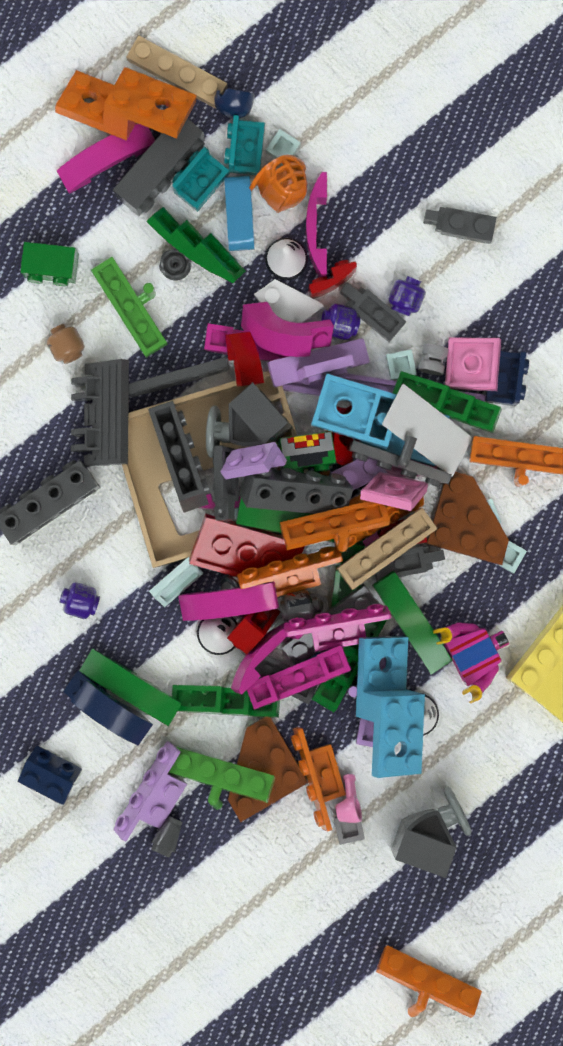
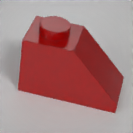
(252, 629)

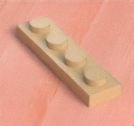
(175, 70)
(386, 548)

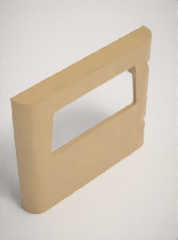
(149, 469)

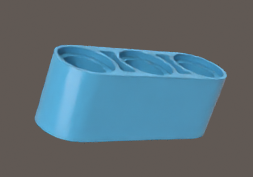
(239, 213)

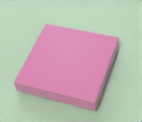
(473, 363)
(394, 491)

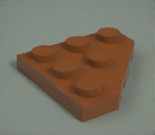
(467, 522)
(266, 752)

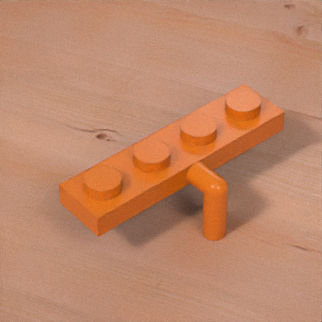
(517, 456)
(334, 524)
(428, 983)

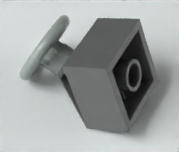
(251, 422)
(424, 837)

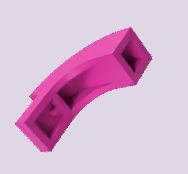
(284, 336)

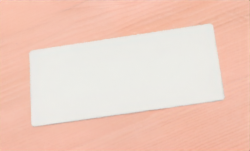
(436, 435)

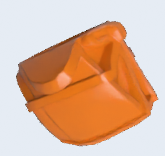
(284, 186)

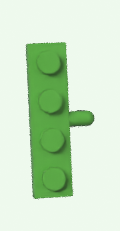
(130, 306)
(222, 776)

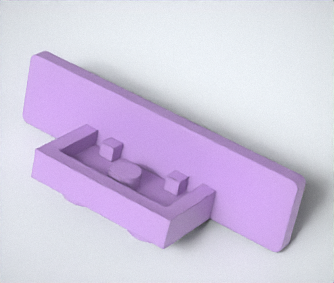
(323, 361)
(154, 796)

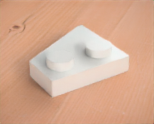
(288, 302)

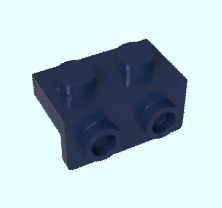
(510, 379)
(49, 775)

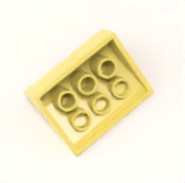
(541, 668)

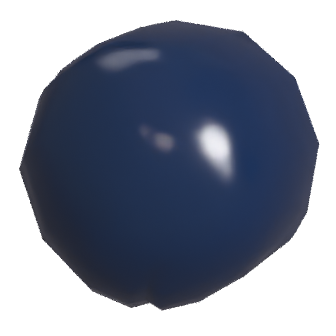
(234, 102)

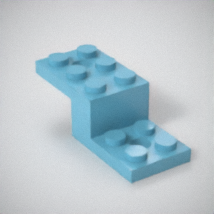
(364, 420)
(392, 708)

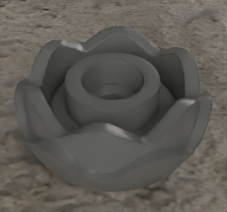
(169, 271)

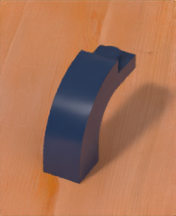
(106, 709)

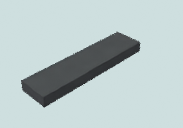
(178, 377)

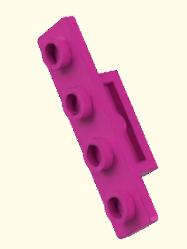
(337, 629)

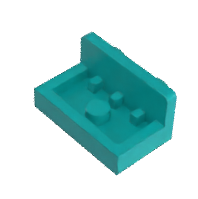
(246, 146)
(199, 179)

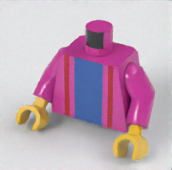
(473, 655)

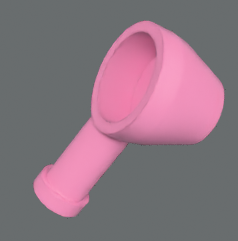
(349, 809)

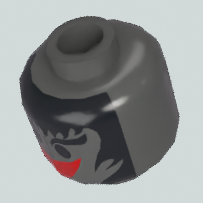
(299, 605)

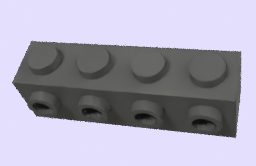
(157, 167)
(178, 457)
(296, 491)
(47, 502)

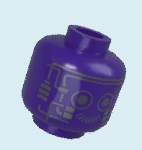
(407, 296)
(344, 320)
(79, 600)

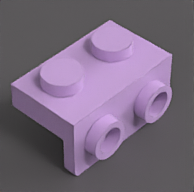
(253, 460)

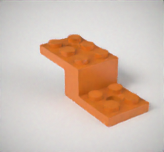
(126, 103)

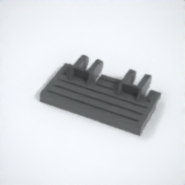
(106, 414)

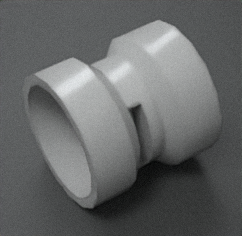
(433, 359)

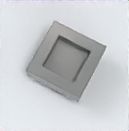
(348, 831)

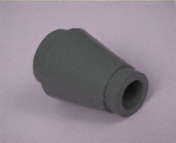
(167, 837)

